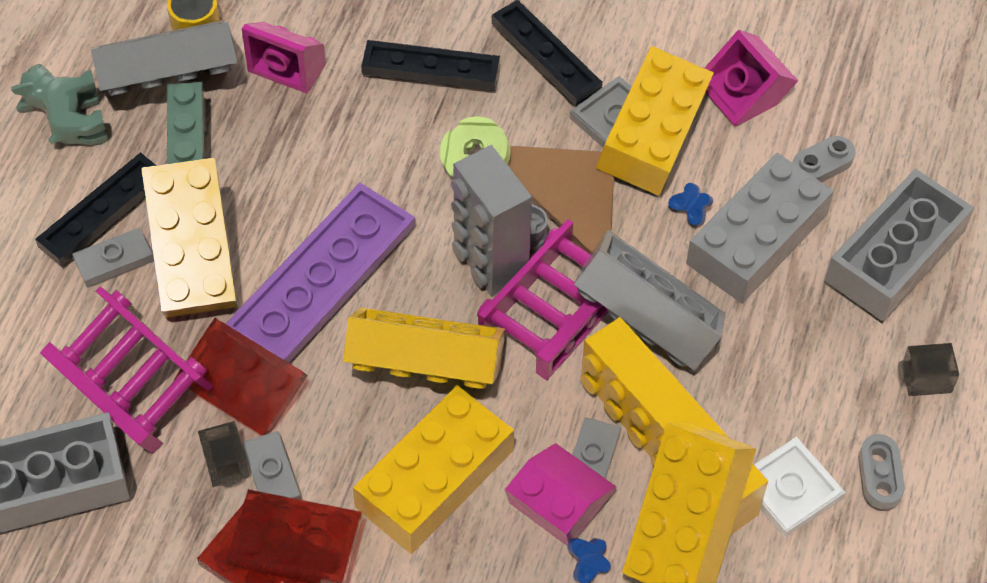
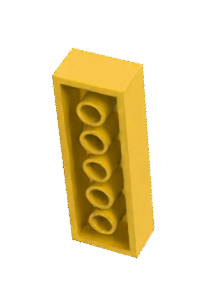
(647, 396)

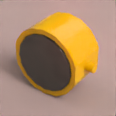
(192, 13)

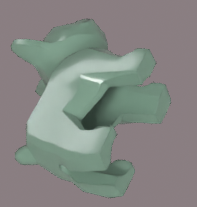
(62, 101)

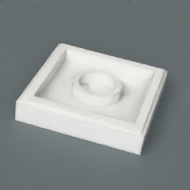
(796, 487)

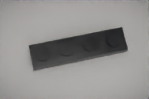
(546, 52)
(430, 65)
(95, 212)

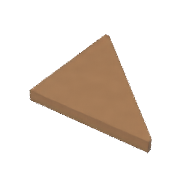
(567, 188)

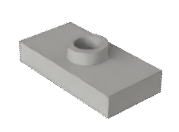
(113, 257)
(597, 445)
(270, 466)

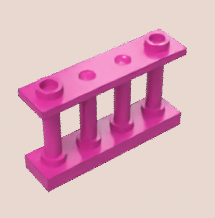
(571, 328)
(117, 404)

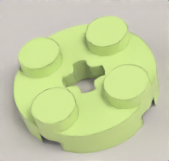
(469, 133)

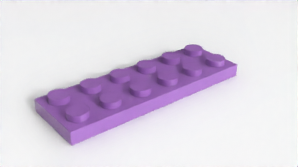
(322, 272)

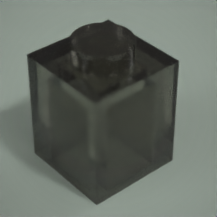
(929, 369)
(223, 454)

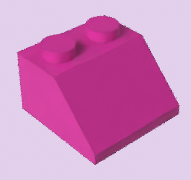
(282, 55)
(747, 78)
(559, 492)

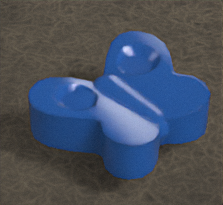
(692, 202)
(589, 558)

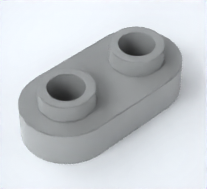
(826, 159)
(883, 474)

